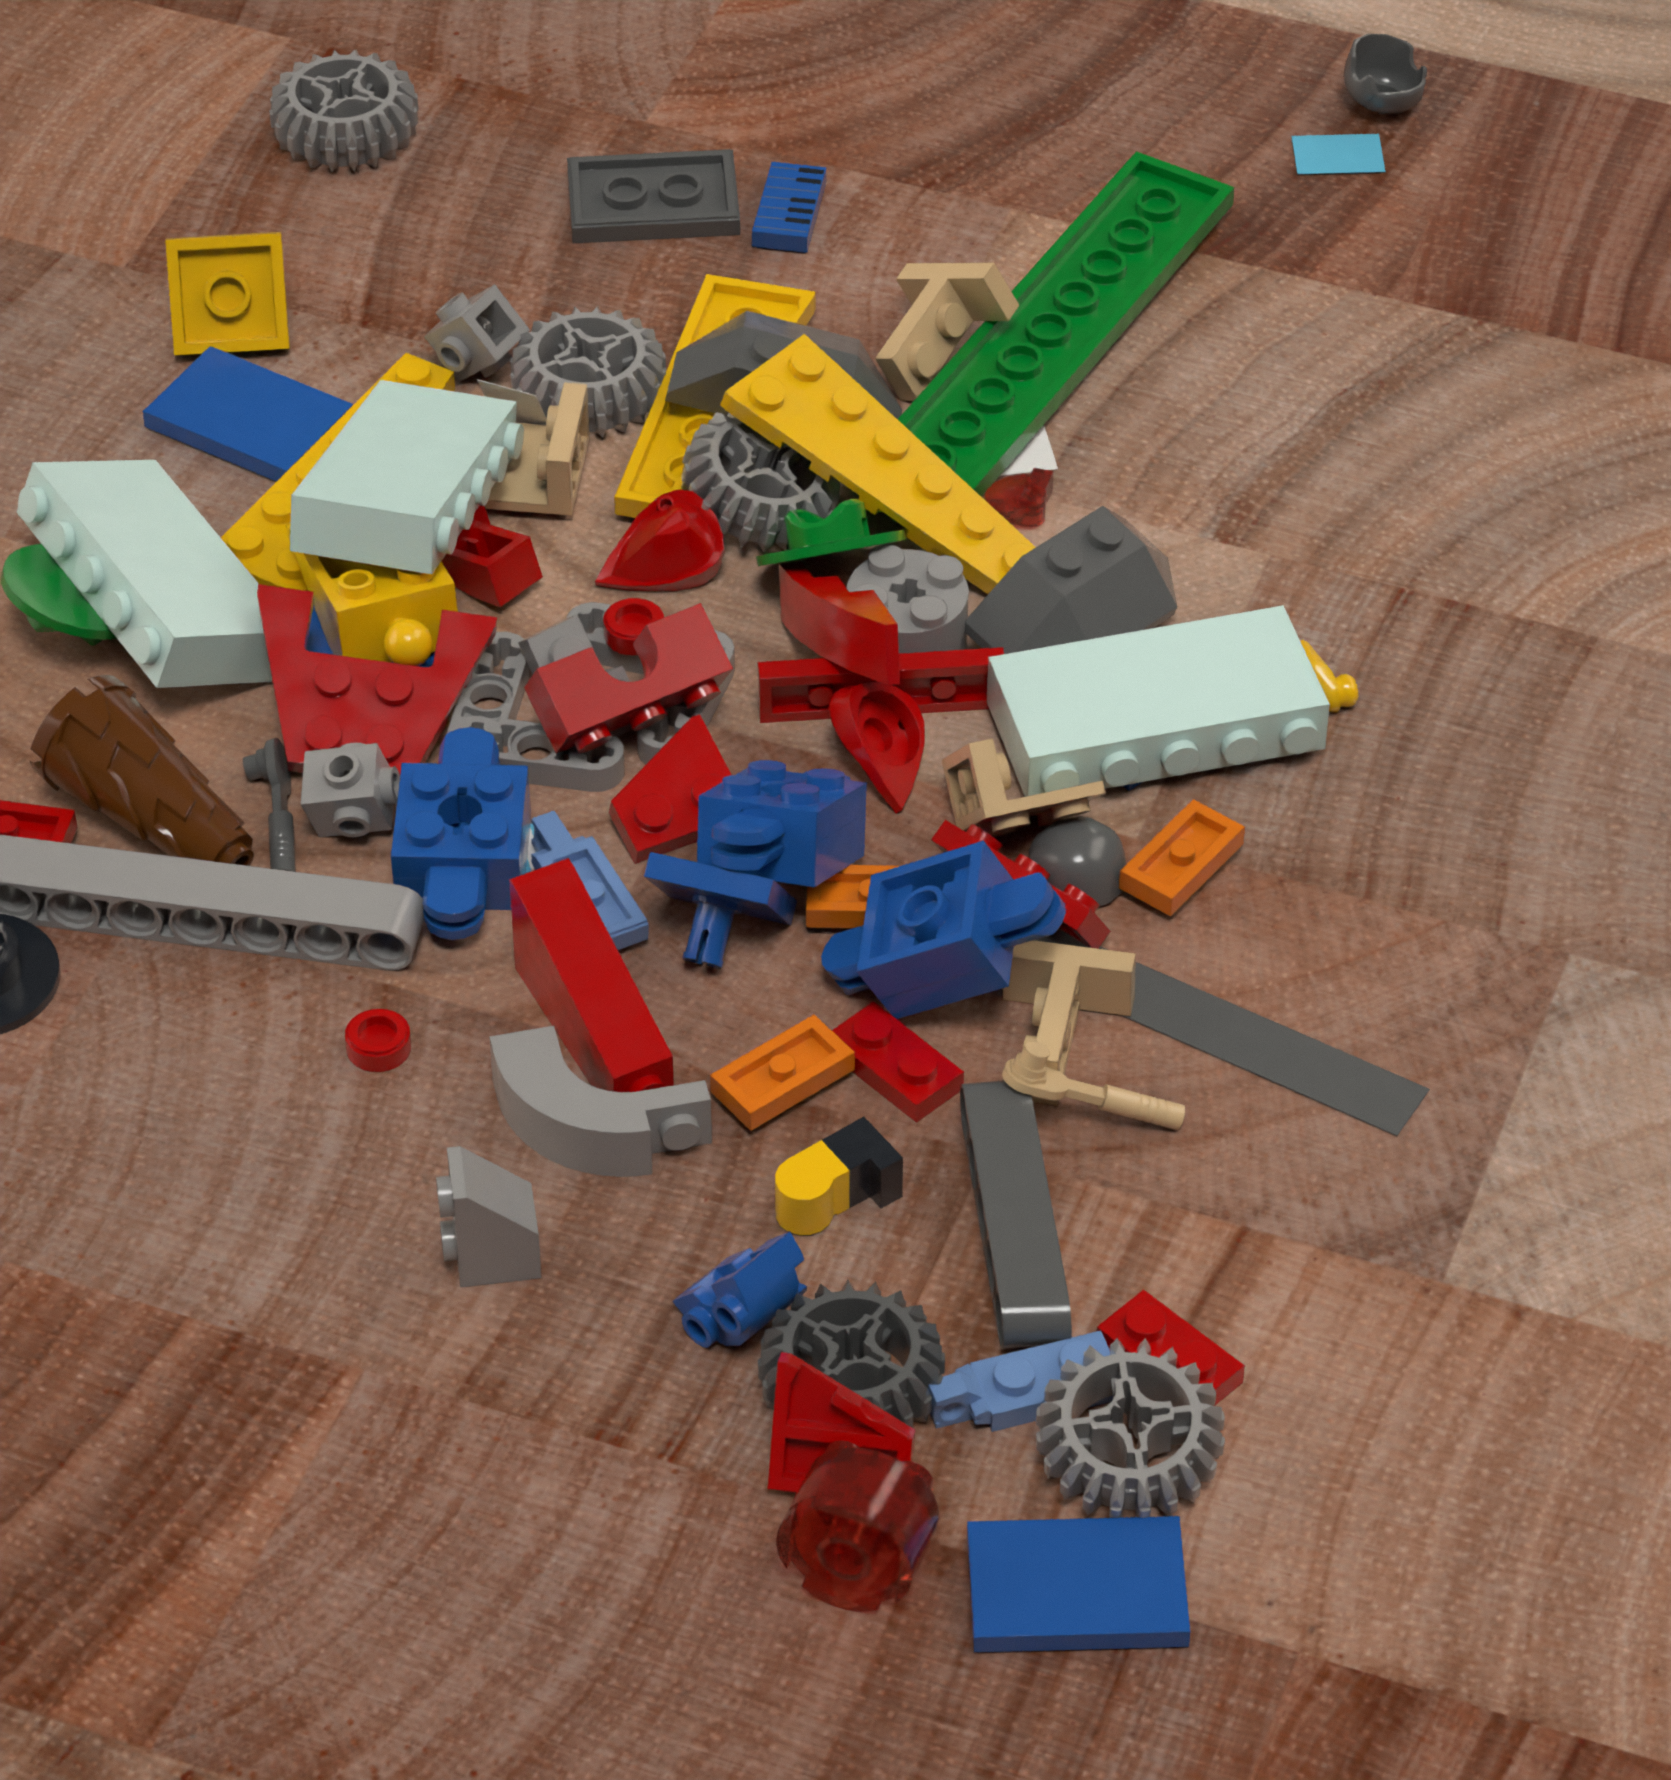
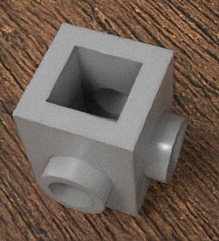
(476, 333)
(349, 790)

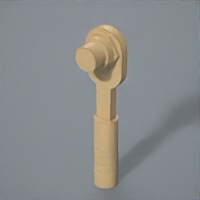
(1031, 1076)

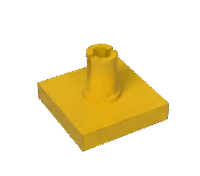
(227, 293)

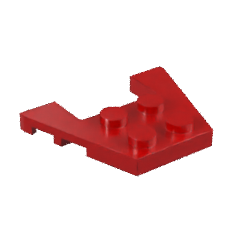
(357, 700)

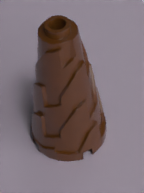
(129, 769)

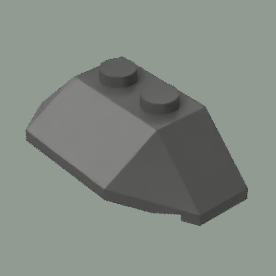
(746, 342)
(1077, 587)

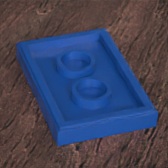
(243, 413)
(1077, 1584)

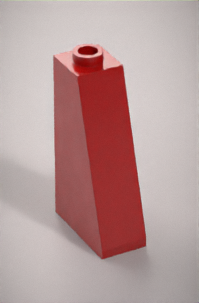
(584, 983)

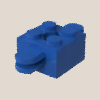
(783, 823)
(461, 832)
(941, 930)

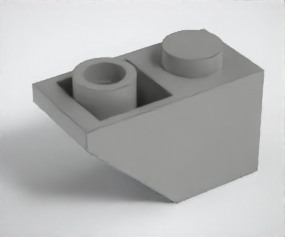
(492, 1221)

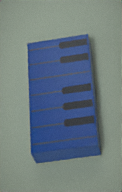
(789, 207)

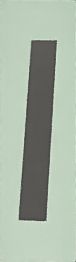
(1269, 1049)

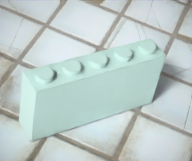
(405, 477)
(150, 569)
(1157, 702)

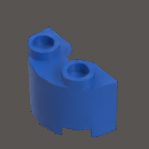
(742, 1293)

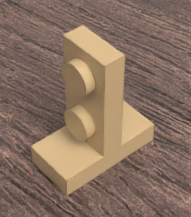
(943, 307)
(1062, 982)

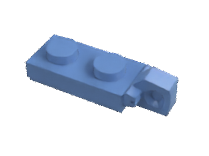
(608, 893)
(1008, 1386)

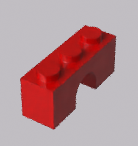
(585, 703)

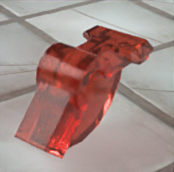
(1022, 497)

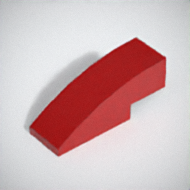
(492, 561)

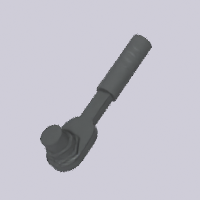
(272, 765)

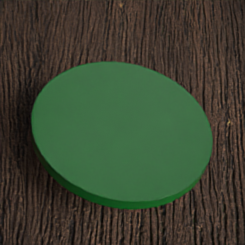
(816, 536)
(49, 597)

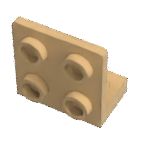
(550, 460)
(978, 797)

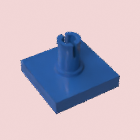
(718, 897)

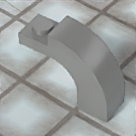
(588, 1125)

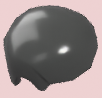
(1383, 74)
(1081, 854)

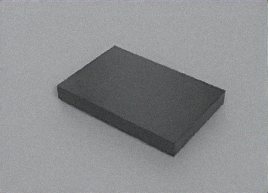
(653, 196)

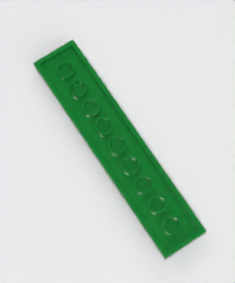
(1067, 317)

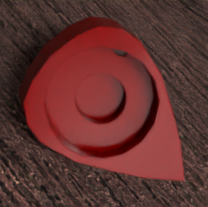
(666, 547)
(883, 734)

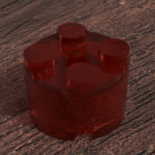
(859, 1526)

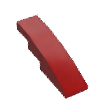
(840, 624)

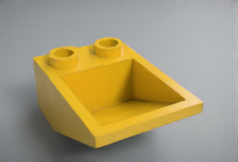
(376, 608)

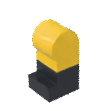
(836, 1176)

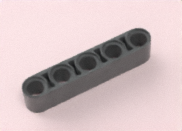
(1015, 1215)

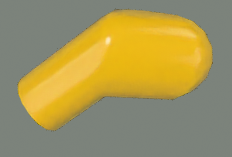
(1339, 690)

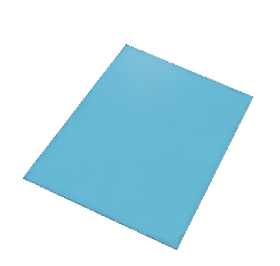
(1338, 154)

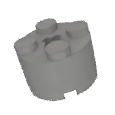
(921, 593)

